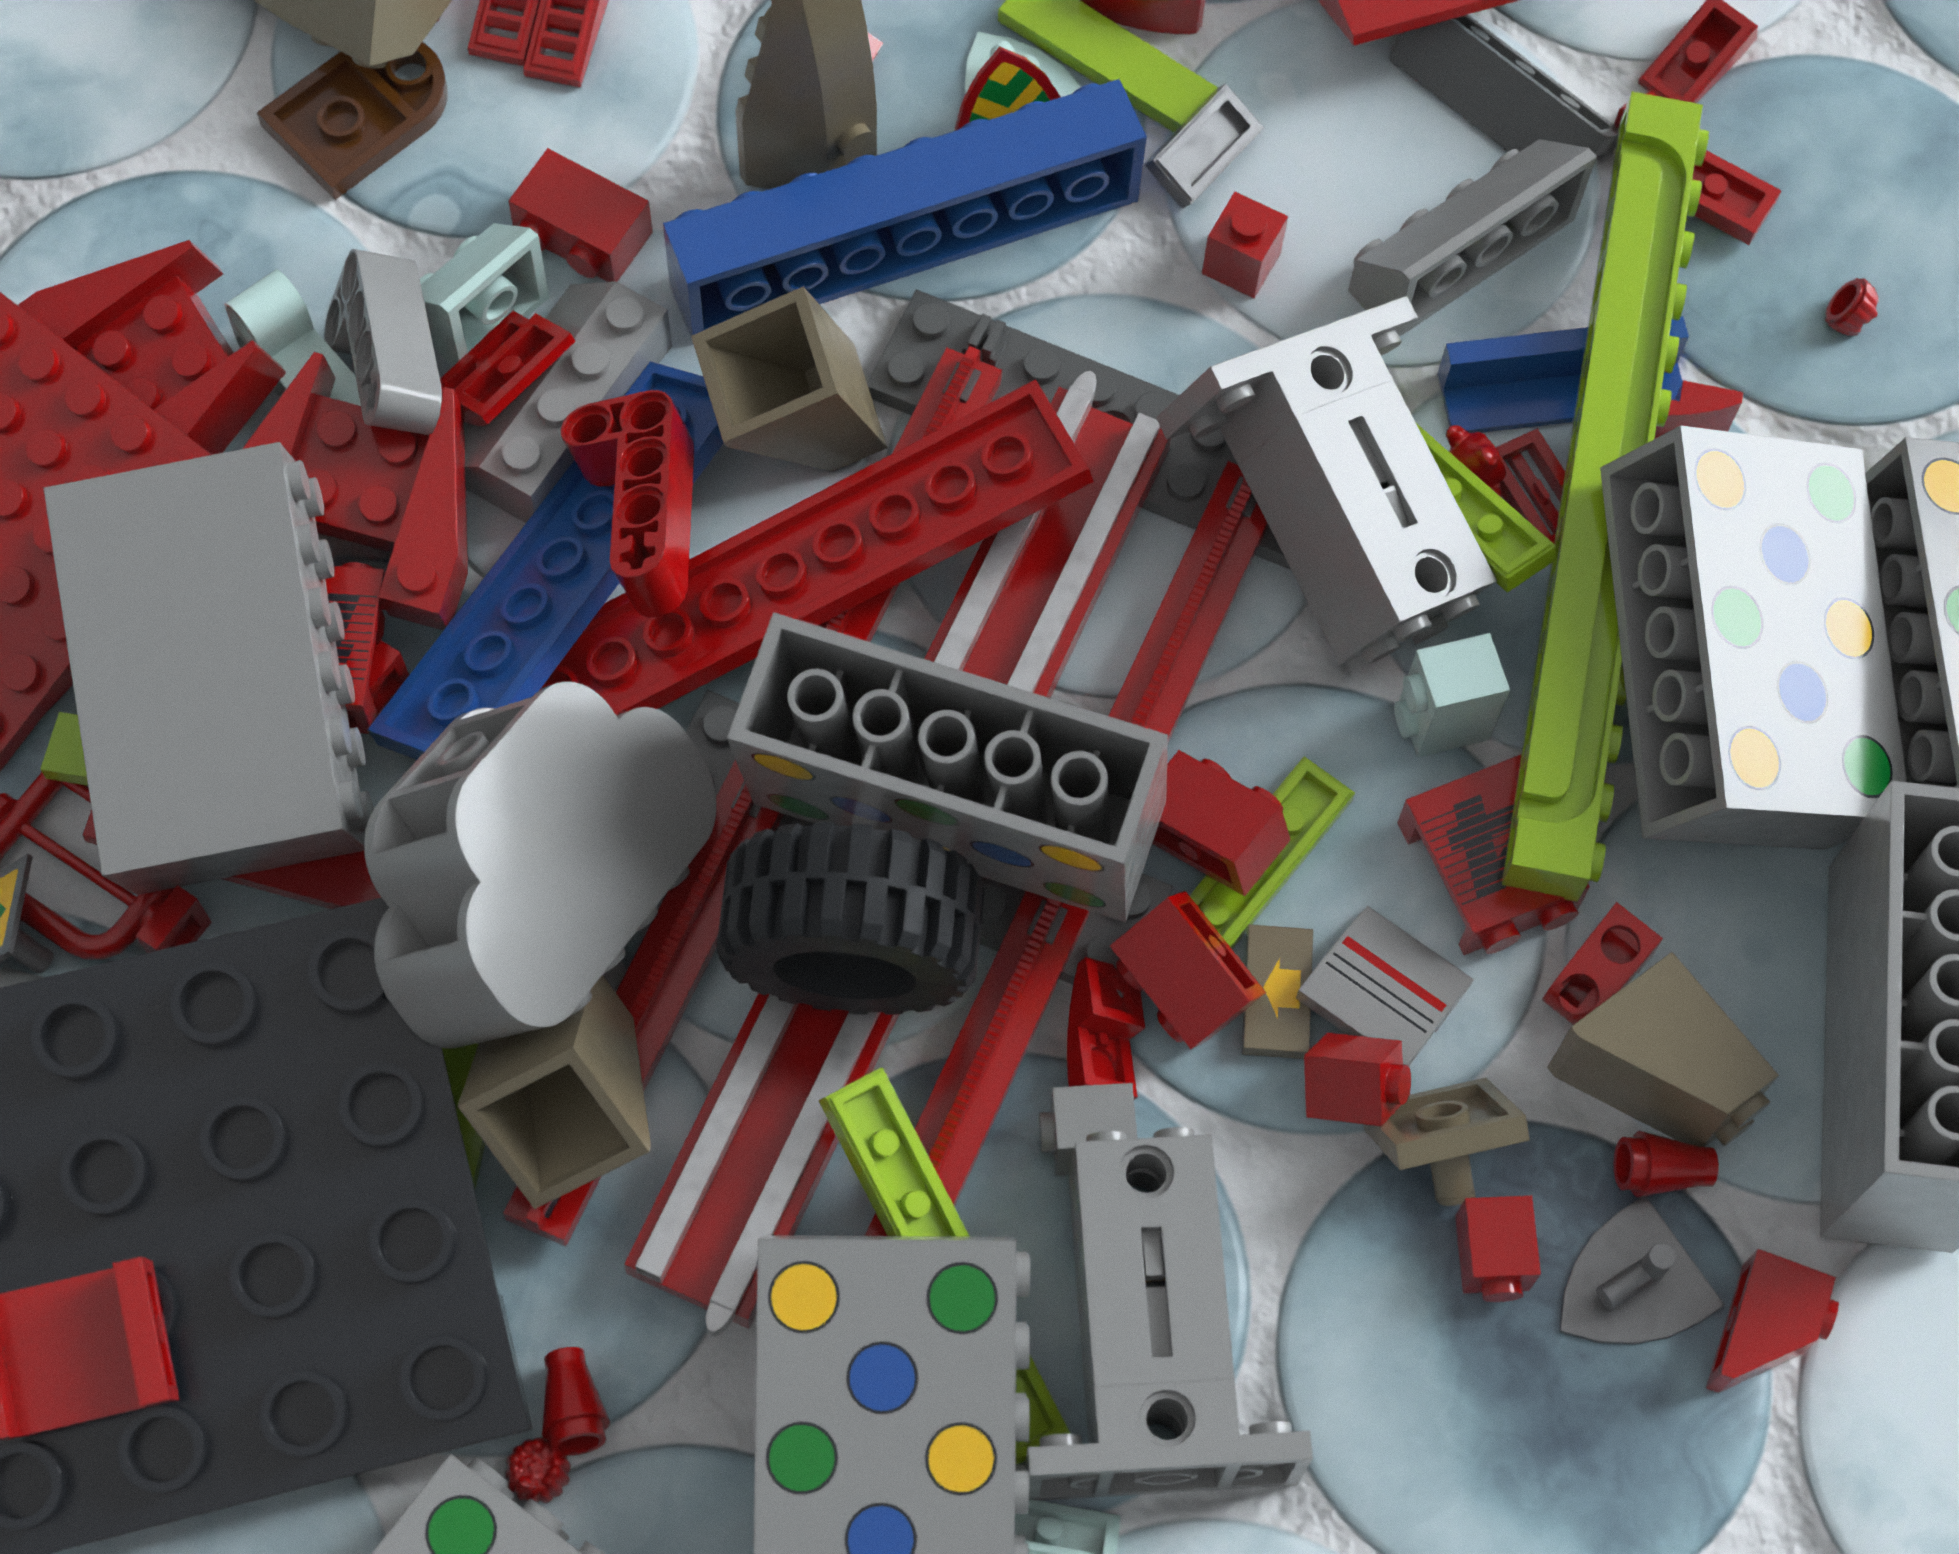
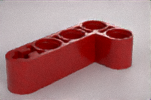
(650, 459)

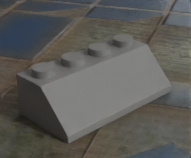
(1474, 229)
(522, 449)

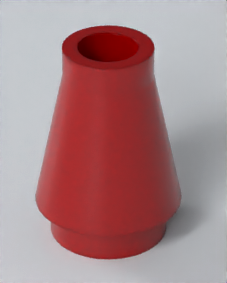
(1660, 1165)
(572, 1406)

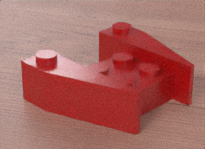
(160, 341)
(383, 489)

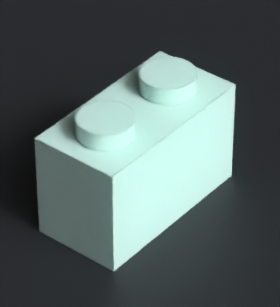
(1452, 695)

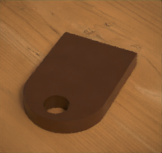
(354, 117)

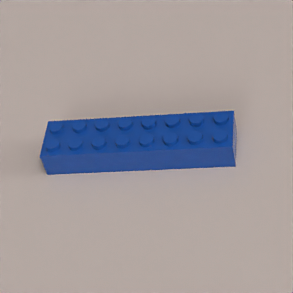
(909, 207)

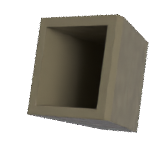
(789, 385)
(1668, 1058)
(561, 1099)

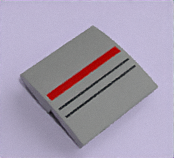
(1384, 985)

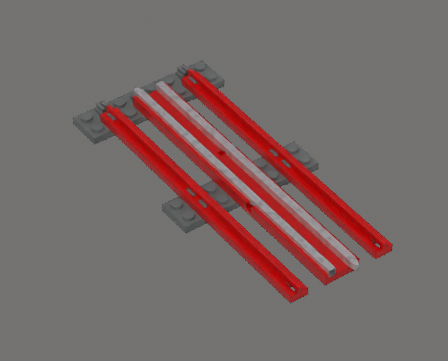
(1012, 621)

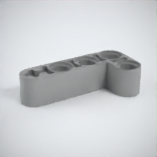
(385, 327)

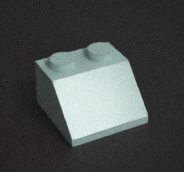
(482, 286)

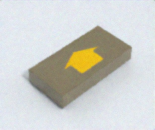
(1281, 964)

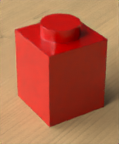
(1244, 244)
(1355, 1079)
(1497, 1246)

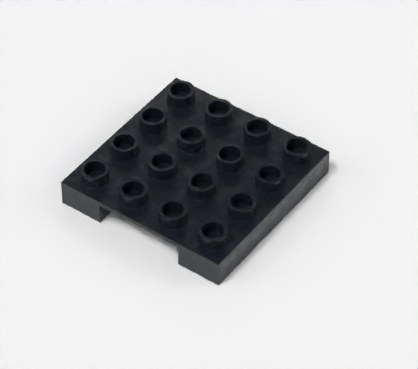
(303, 1215)

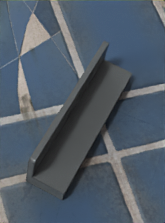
(1499, 88)

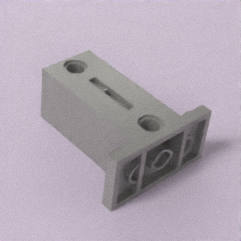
(1344, 481)
(1155, 1333)

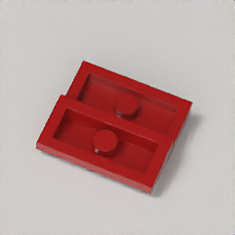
(505, 365)

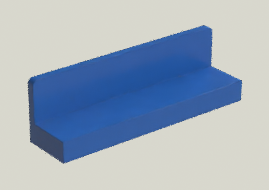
(1523, 379)

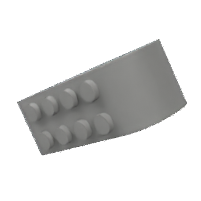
(529, 859)

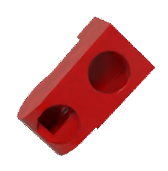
(1602, 964)

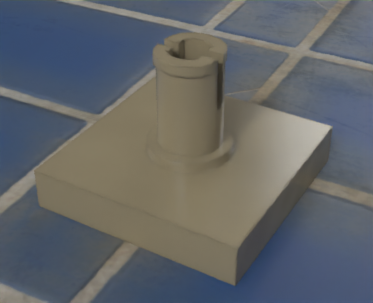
(1445, 1128)

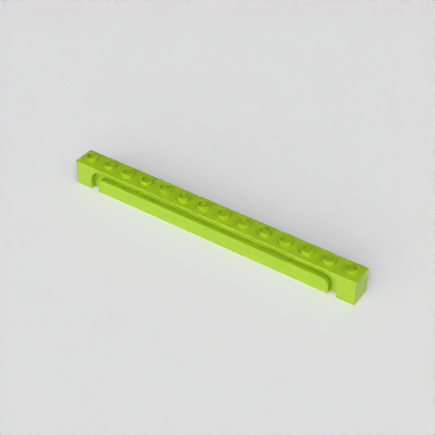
(1616, 411)

